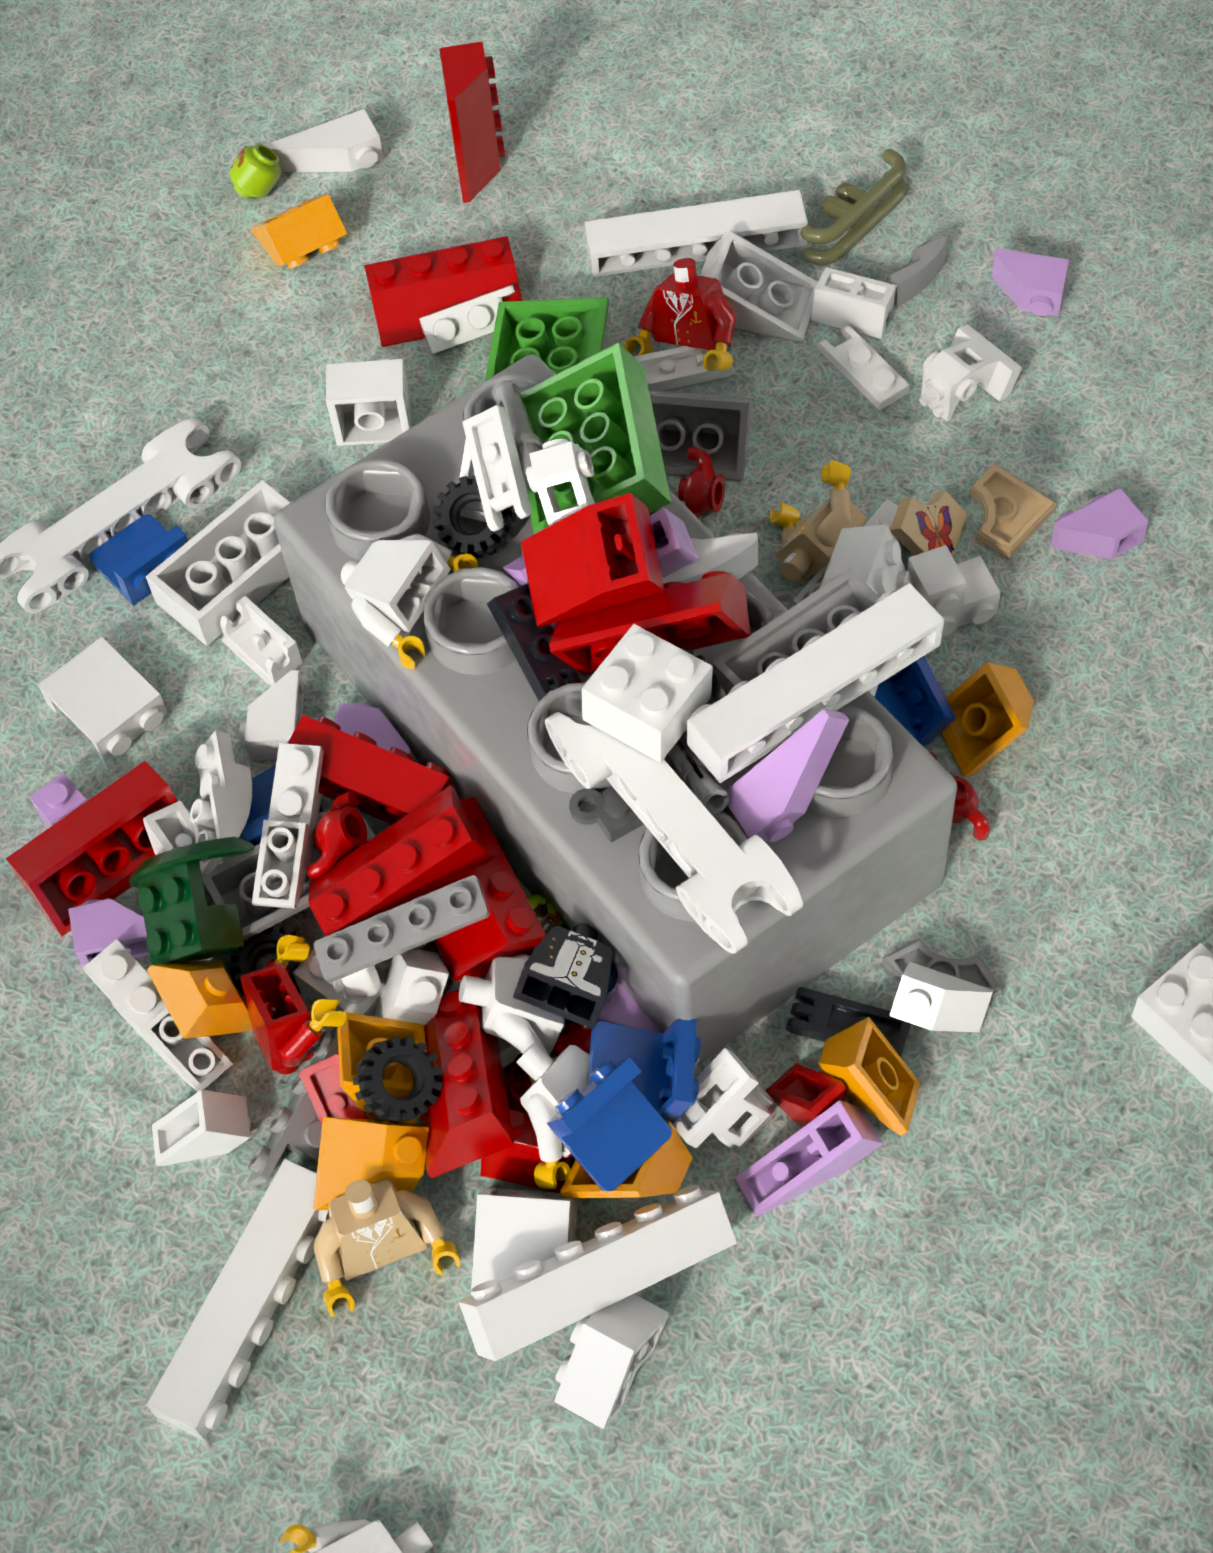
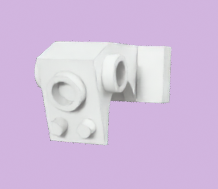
(955, 375)
(557, 464)
(732, 1108)

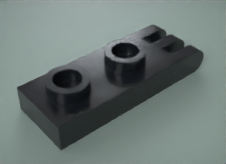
(530, 643)
(834, 1014)

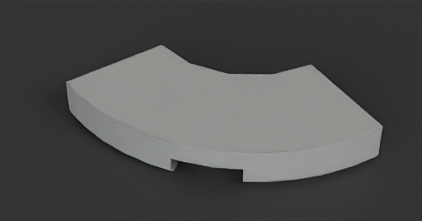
(969, 969)

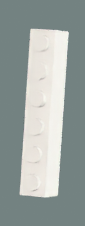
(692, 231)
(818, 677)
(597, 1272)
(241, 1305)

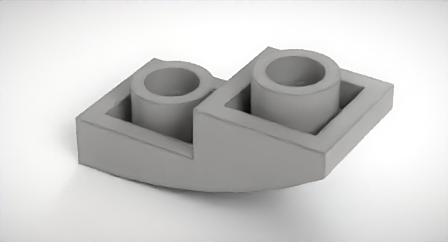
(925, 266)

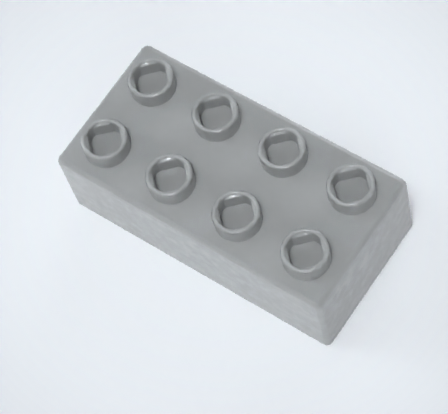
(857, 855)

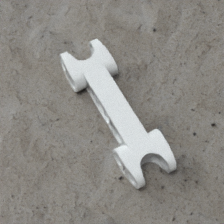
(64, 548)
(718, 869)

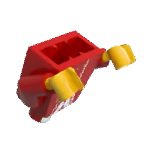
(688, 313)
(279, 1014)

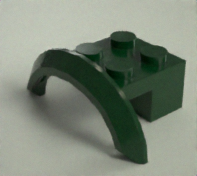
(176, 908)

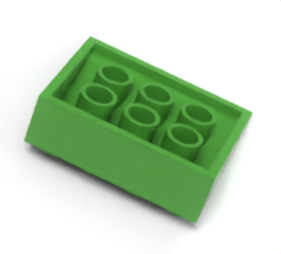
(554, 330)
(610, 414)

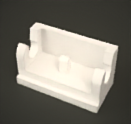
(853, 301)
(260, 642)

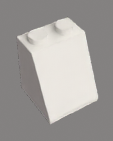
(519, 1228)

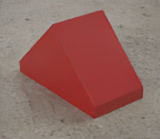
(806, 1093)

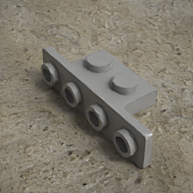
(401, 929)
(296, 1125)

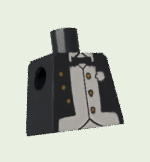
(567, 974)

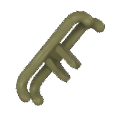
(856, 210)

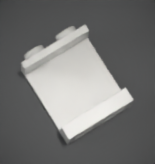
(104, 698)

